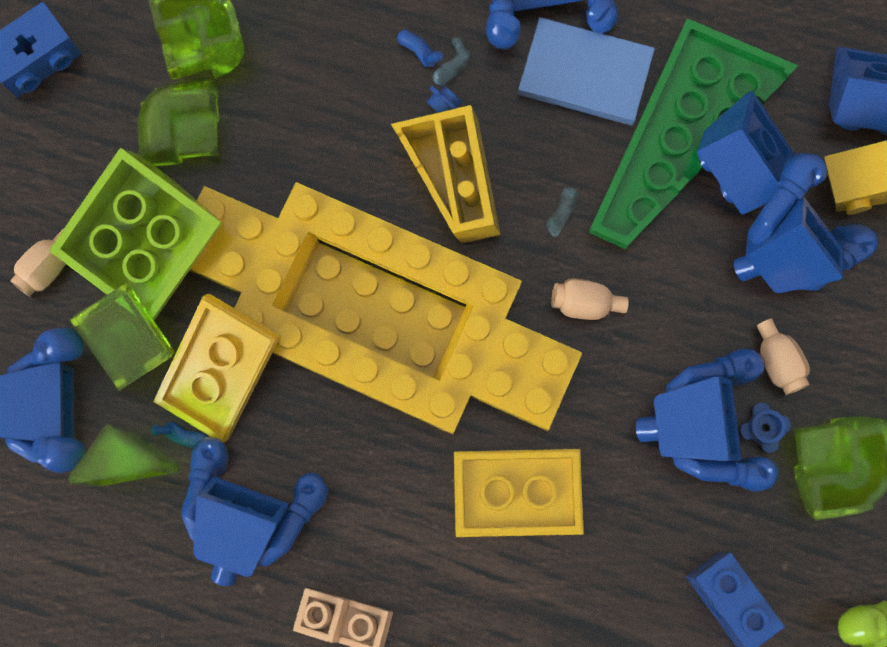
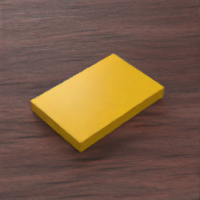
(216, 368)
(518, 493)

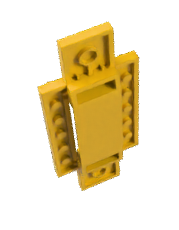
(375, 327)

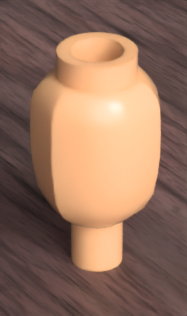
(37, 268)
(586, 299)
(783, 359)

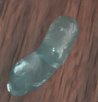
(452, 67)
(563, 213)

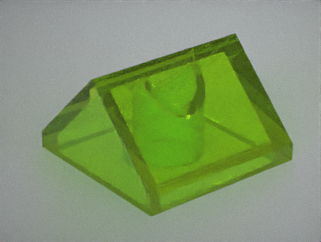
(122, 336)
(120, 458)

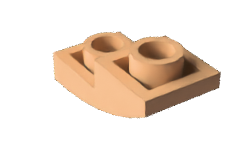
(342, 620)

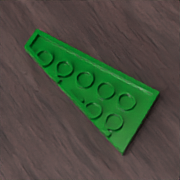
(695, 89)

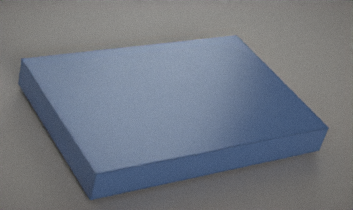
(586, 71)

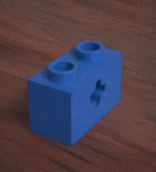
(37, 33)
(734, 601)

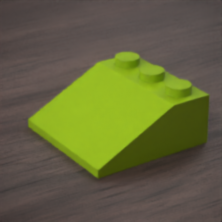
(136, 231)

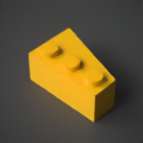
(454, 168)
(858, 177)

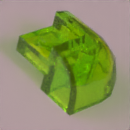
(198, 36)
(179, 122)
(841, 466)

